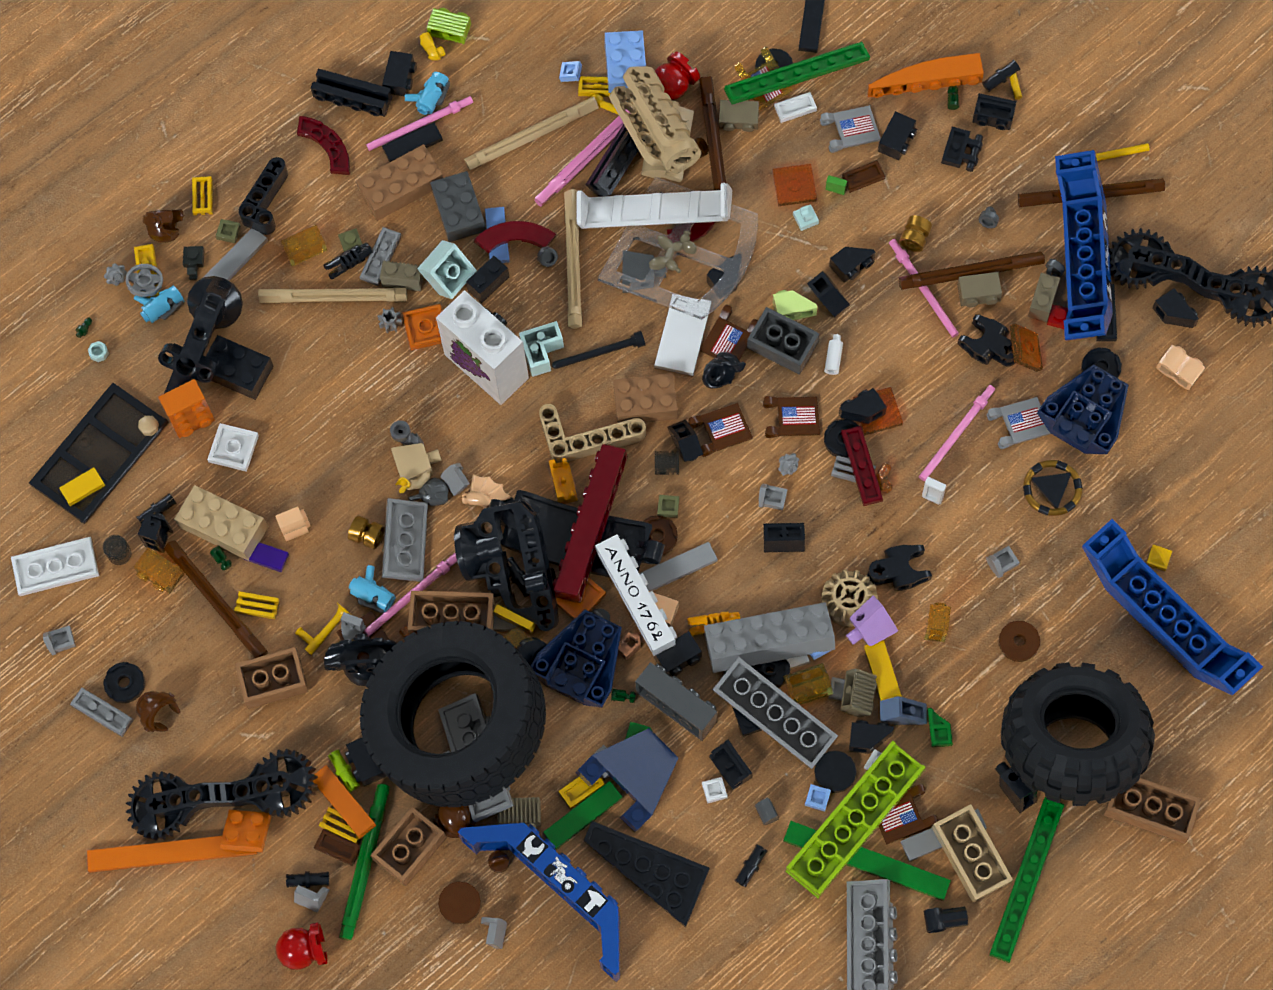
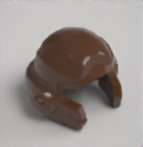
(162, 224)
(150, 704)
(452, 819)

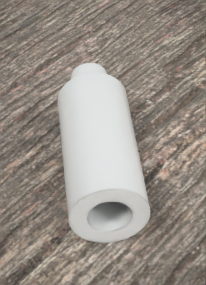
(834, 355)

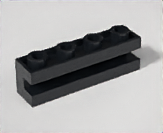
(351, 93)
(613, 164)

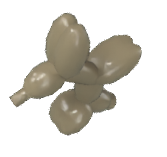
(666, 244)

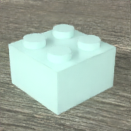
(446, 269)

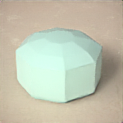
(98, 351)

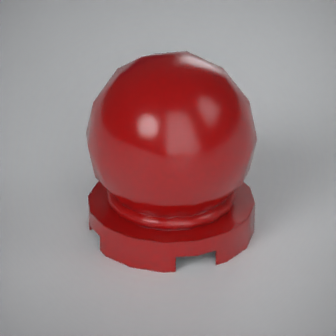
(677, 75)
(300, 947)

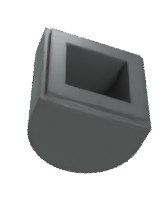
(766, 811)

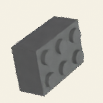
(458, 206)
(783, 340)

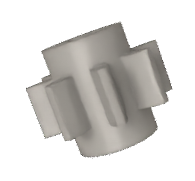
(389, 315)

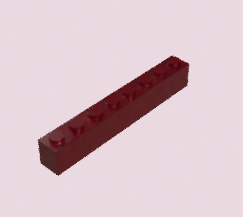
(590, 523)

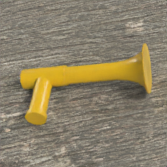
(314, 643)

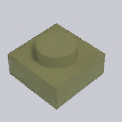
(228, 231)
(349, 239)
(668, 506)

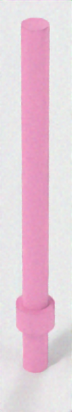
(453, 107)
(903, 257)
(979, 403)
(441, 569)

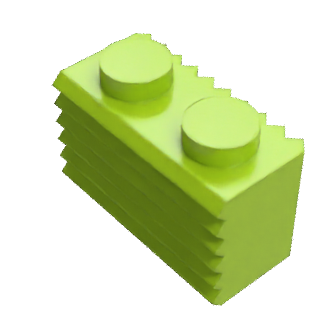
(449, 25)

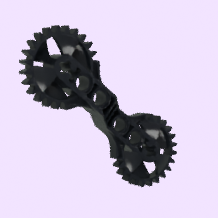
(1143, 260)
(221, 794)

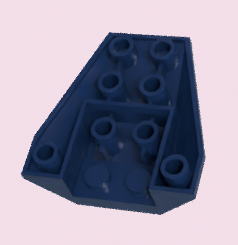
(1087, 411)
(581, 660)

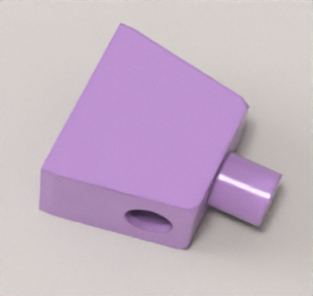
(871, 623)

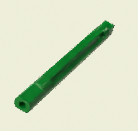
(364, 864)

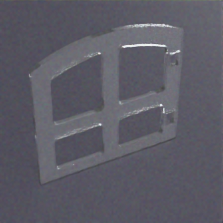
(649, 288)

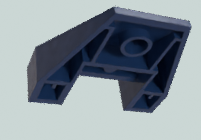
(639, 767)

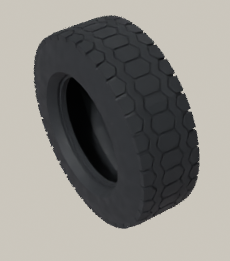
(407, 678)

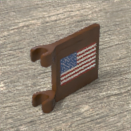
(727, 336)
(796, 416)
(724, 427)
(905, 818)

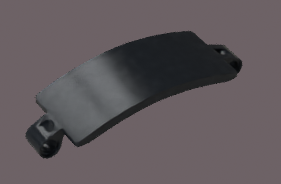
(557, 524)

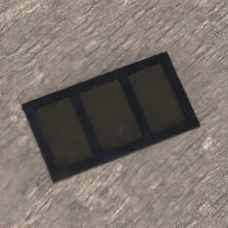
(103, 440)

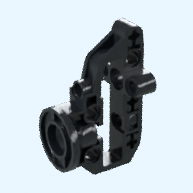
(214, 305)
(479, 549)

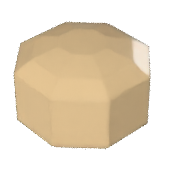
(148, 425)

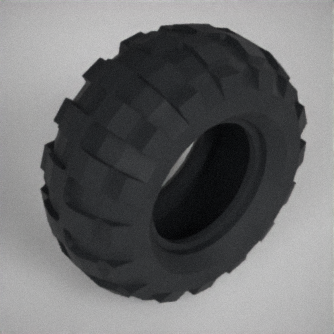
(1069, 771)

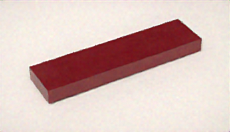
(862, 465)

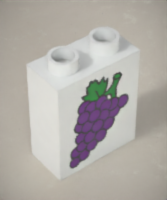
(482, 347)

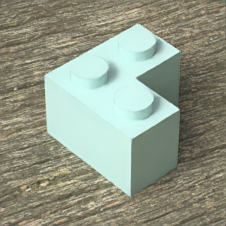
(538, 343)

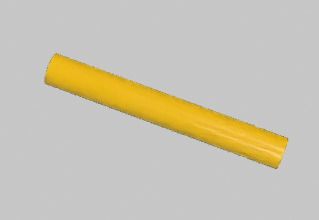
(1123, 152)

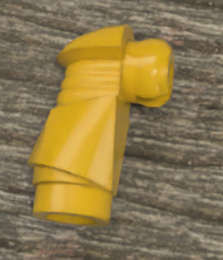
(429, 46)

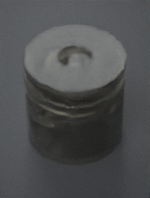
(666, 462)
(117, 549)

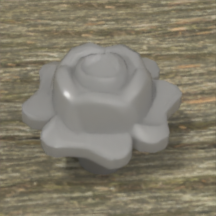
(115, 274)
(788, 464)

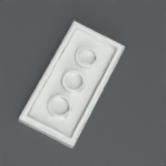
(680, 341)
(54, 566)

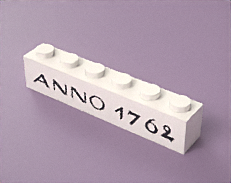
(636, 595)

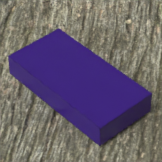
(269, 557)

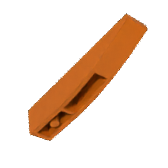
(930, 75)

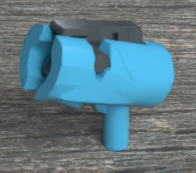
(432, 95)
(161, 306)
(370, 594)

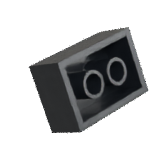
(239, 367)

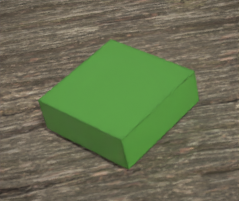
(836, 185)

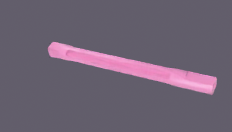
(580, 161)

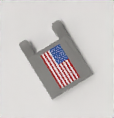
(854, 127)
(1020, 421)

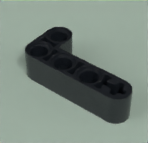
(274, 174)

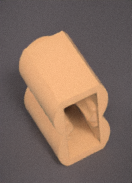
(1180, 367)
(293, 523)

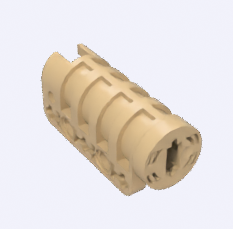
(654, 121)

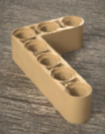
(590, 448)

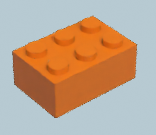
(187, 408)

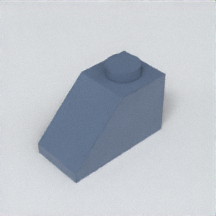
(903, 711)

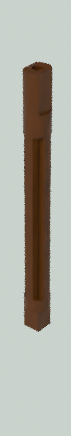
(712, 132)
(1110, 190)
(953, 273)
(239, 628)

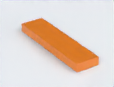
(343, 802)

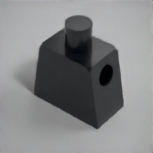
(1014, 788)

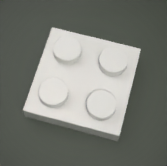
(233, 447)

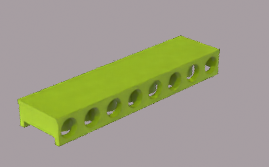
(854, 819)

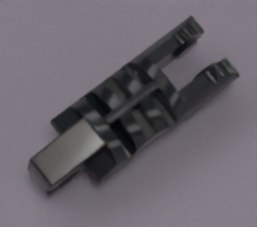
(348, 259)

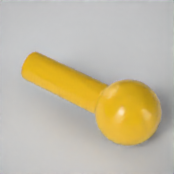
(603, 104)

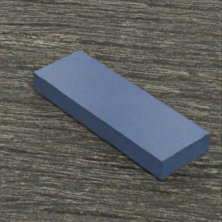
(493, 217)

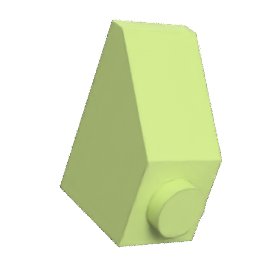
(793, 305)

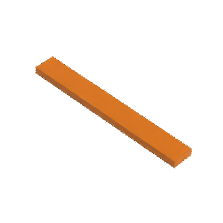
(159, 854)

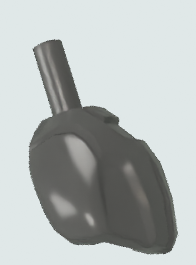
(433, 492)

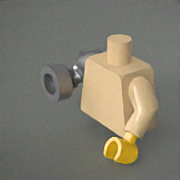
(411, 458)

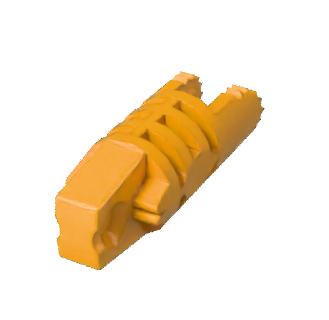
(710, 619)

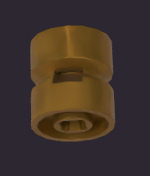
(916, 231)
(366, 532)

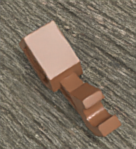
(625, 650)

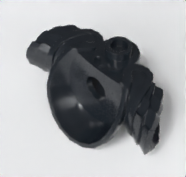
(345, 652)

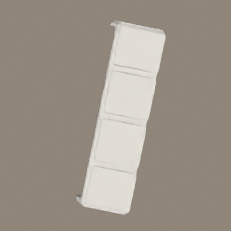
(654, 208)

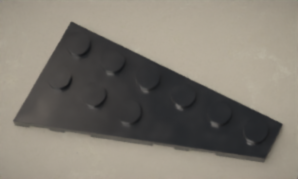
(660, 874)

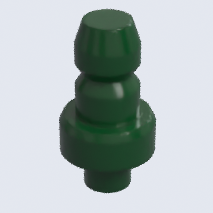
(82, 329)

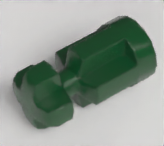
(953, 98)
(220, 557)
(621, 695)

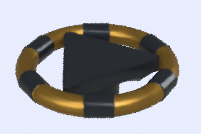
(1052, 487)

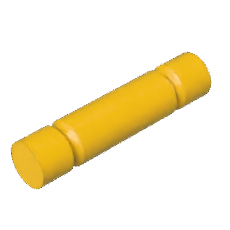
(1015, 87)

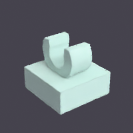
(805, 217)

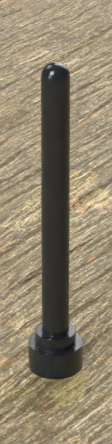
(634, 340)

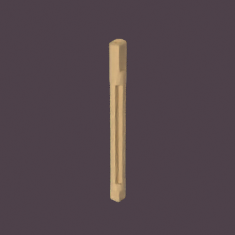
(531, 133)
(573, 264)
(328, 295)

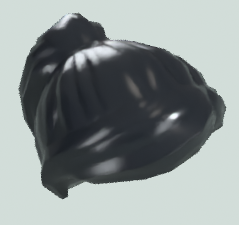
(721, 370)

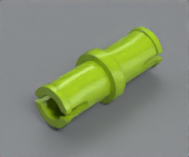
(343, 770)

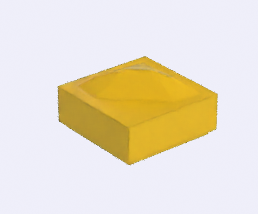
(1159, 557)

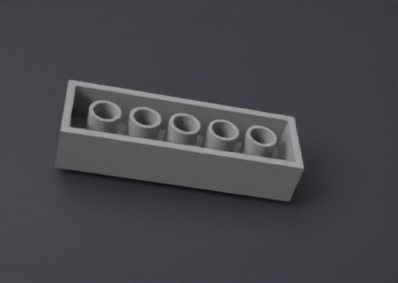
(770, 636)
(775, 712)

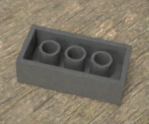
(676, 701)

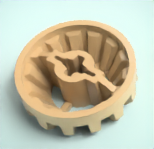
(843, 608)

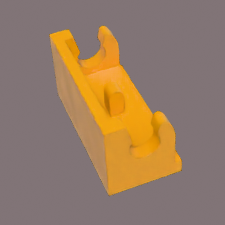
(563, 481)

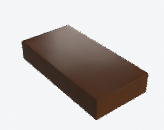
(863, 176)
(337, 847)

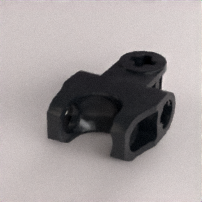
(992, 343)
(897, 570)

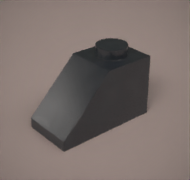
(685, 440)

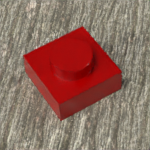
(1057, 316)

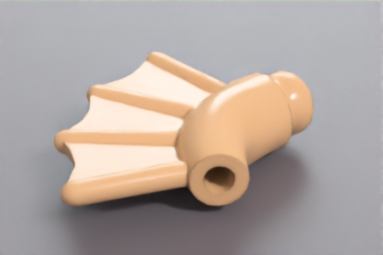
(482, 491)

